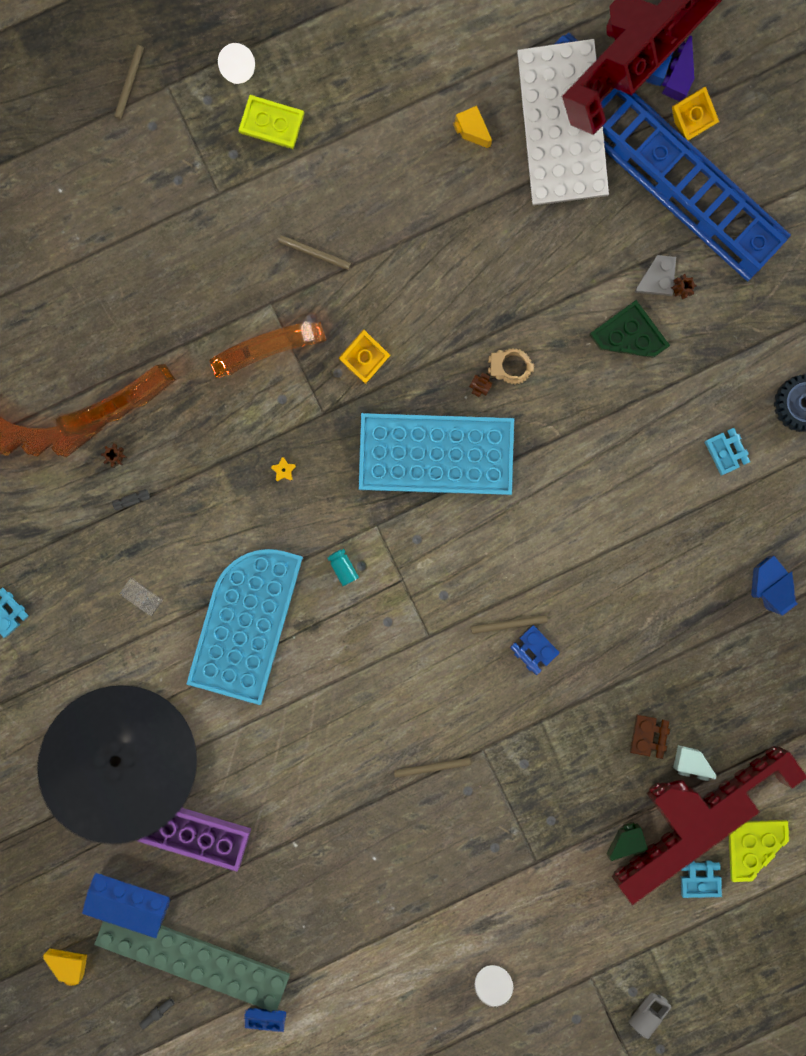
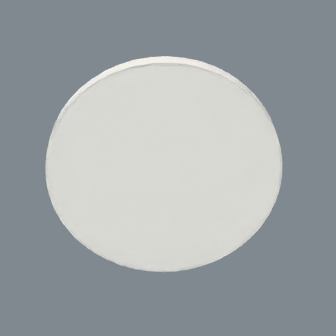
(236, 63)
(493, 985)

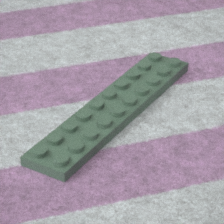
(199, 963)

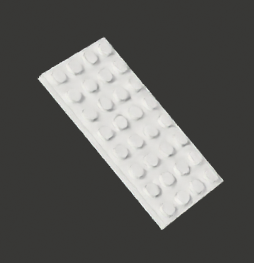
(561, 158)

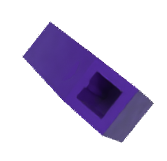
(682, 76)

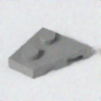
(659, 277)

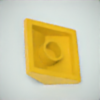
(694, 114)
(364, 356)

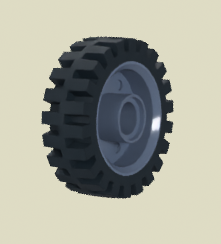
(789, 403)

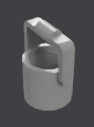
(646, 1019)

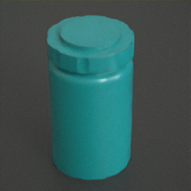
(343, 567)

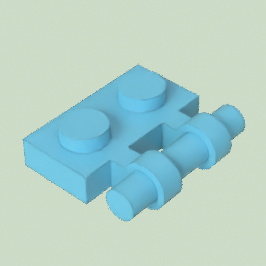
(723, 454)
(8, 621)
(701, 886)

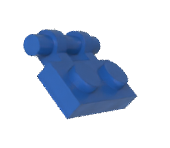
(538, 645)

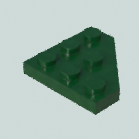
(630, 333)

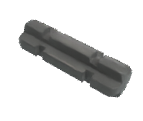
(131, 499)

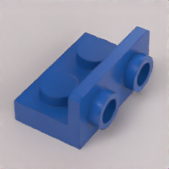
(265, 1020)

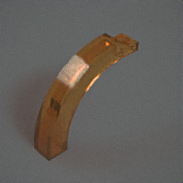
(266, 345)

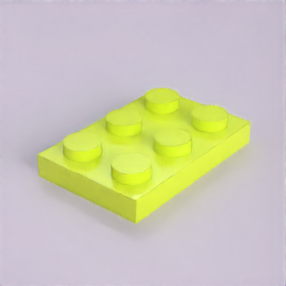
(271, 121)

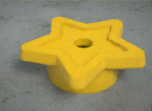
(288, 470)

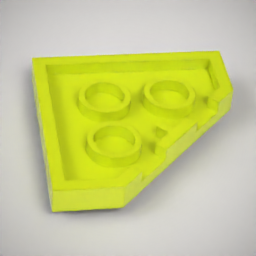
(754, 847)

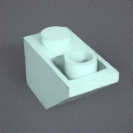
(692, 761)

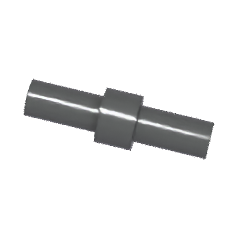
(156, 1013)

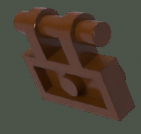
(643, 736)

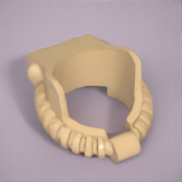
(496, 369)

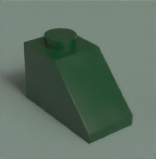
(627, 842)

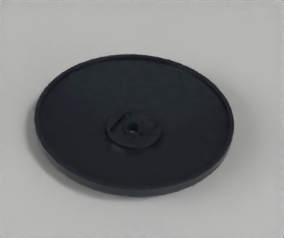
(124, 800)

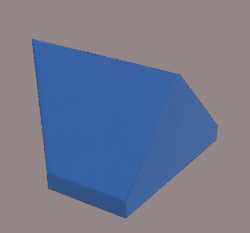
(780, 596)

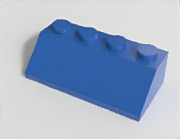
(125, 905)

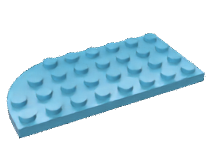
(245, 625)

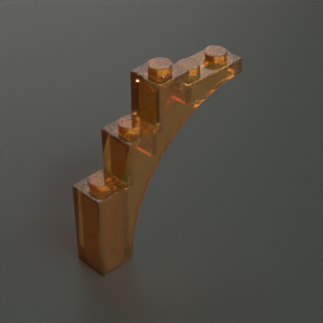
(113, 408)
(38, 439)

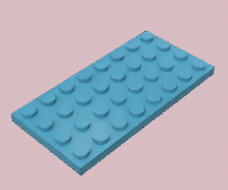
(436, 454)

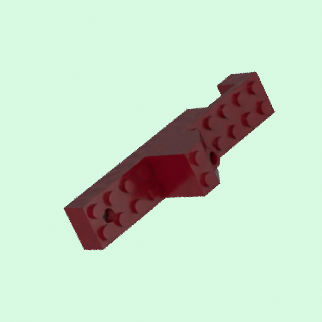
(643, 41)
(700, 822)

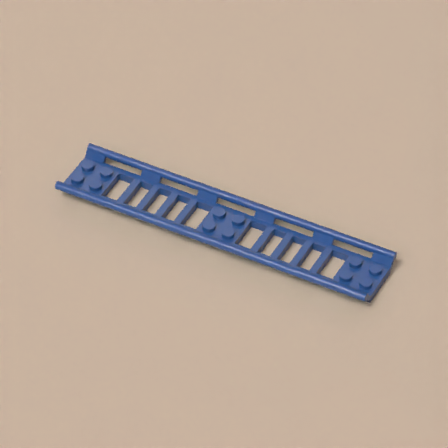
(660, 154)

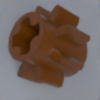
(683, 286)
(480, 385)
(116, 460)

